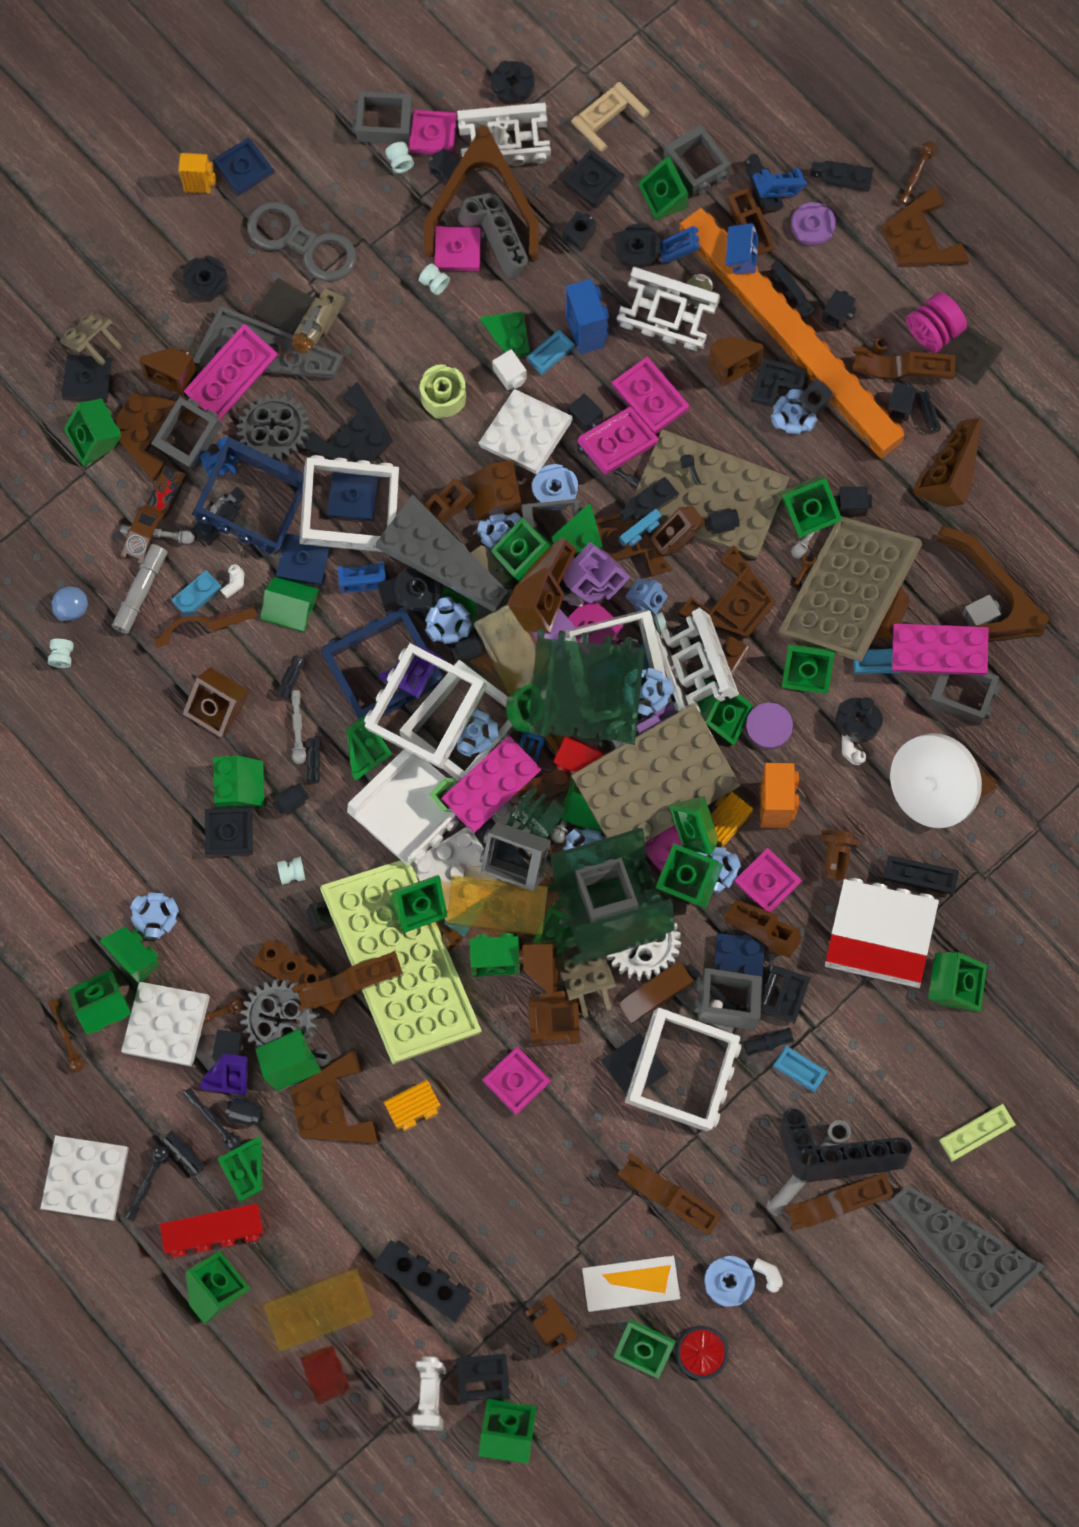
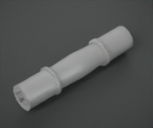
(139, 589)

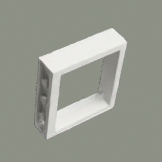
(340, 539)
(648, 635)
(432, 702)
(458, 723)
(644, 1062)

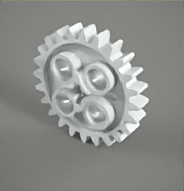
(660, 954)

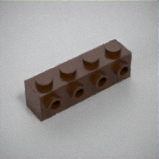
(281, 964)

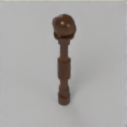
(927, 152)
(234, 1007)
(75, 1061)

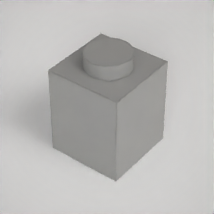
(982, 612)

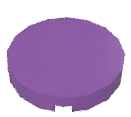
(813, 224)
(769, 726)

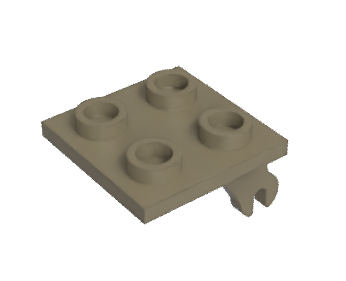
(89, 326)
(585, 979)

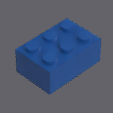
(586, 316)

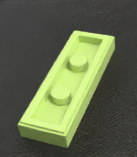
(977, 1132)

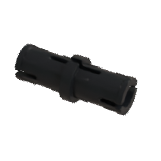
(768, 1041)
(183, 1153)

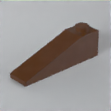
(953, 470)

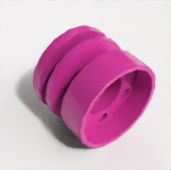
(936, 322)

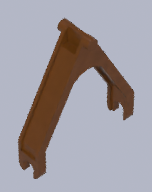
(481, 154)
(1025, 616)

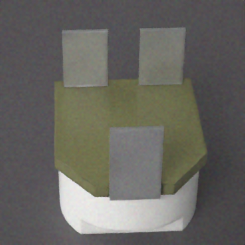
(700, 281)

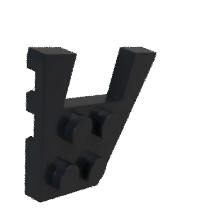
(360, 439)

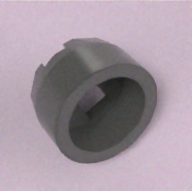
(322, 1062)

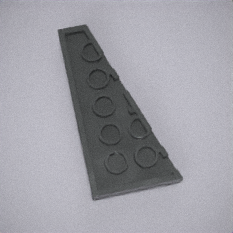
(315, 363)
(430, 548)
(974, 1257)

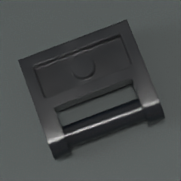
(790, 996)
(483, 1369)

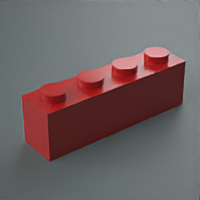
(575, 754)
(211, 1230)

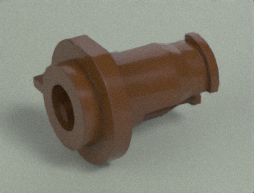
(837, 852)

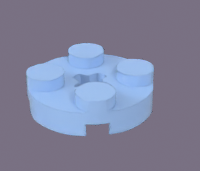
(554, 474)
(735, 1294)

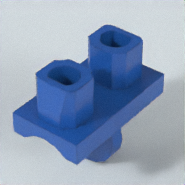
(209, 460)

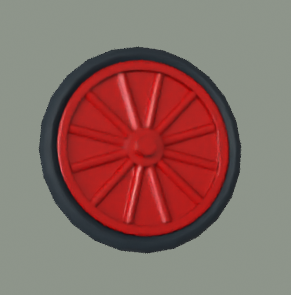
(702, 1352)

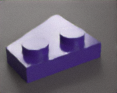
(416, 676)
(227, 1075)

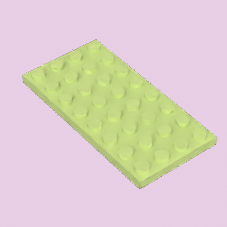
(427, 1003)

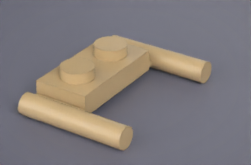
(604, 110)

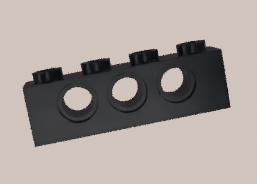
(451, 1308)

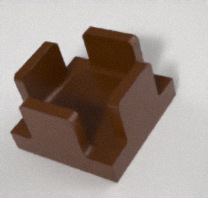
(553, 1019)
(552, 1325)

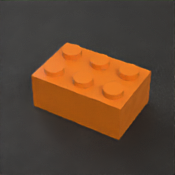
(778, 795)

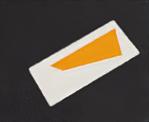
(631, 1283)

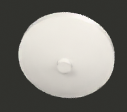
(935, 780)

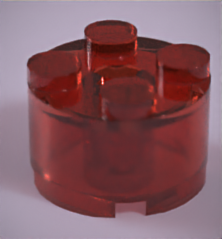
(325, 1374)

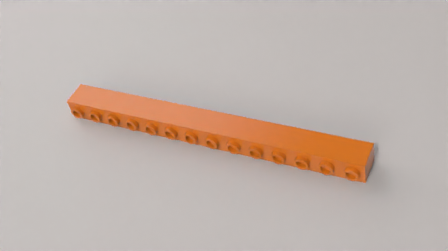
(797, 339)

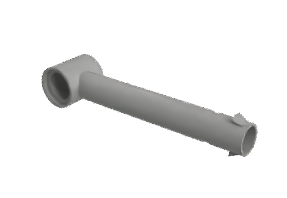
(793, 1185)

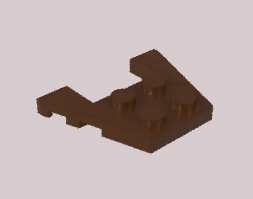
(912, 239)
(139, 425)
(610, 530)
(743, 603)
(320, 1106)

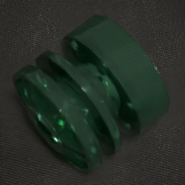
(534, 815)

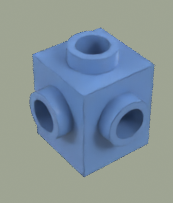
(647, 595)

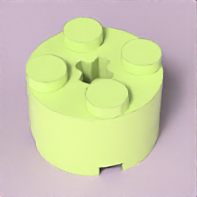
(452, 398)

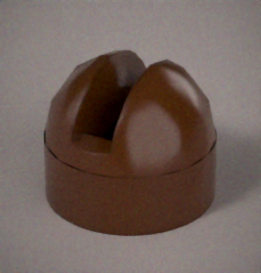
(451, 938)

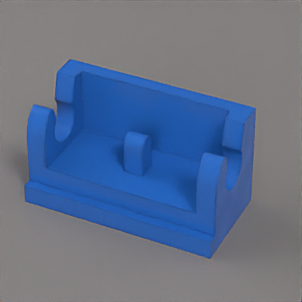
(779, 184)
(742, 248)
(361, 577)

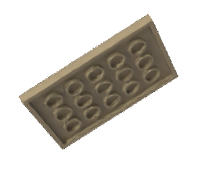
(724, 484)
(850, 588)
(665, 766)

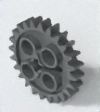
(274, 427)
(281, 996)

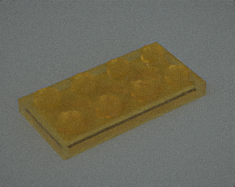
(508, 647)
(496, 906)
(318, 1310)

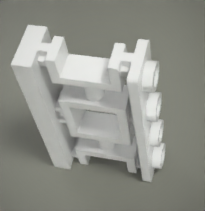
(513, 116)
(674, 290)
(711, 657)
(429, 1394)

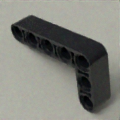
(841, 1159)

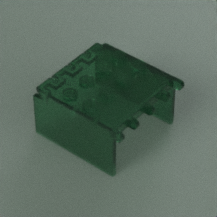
(586, 688)
(617, 932)

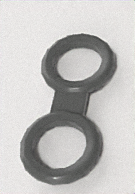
(301, 241)

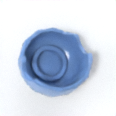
(69, 603)

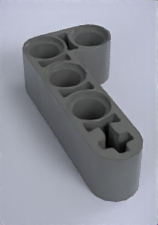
(491, 213)

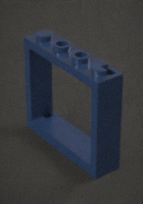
(267, 465)
(355, 637)

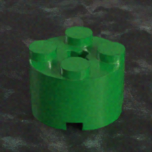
(519, 707)

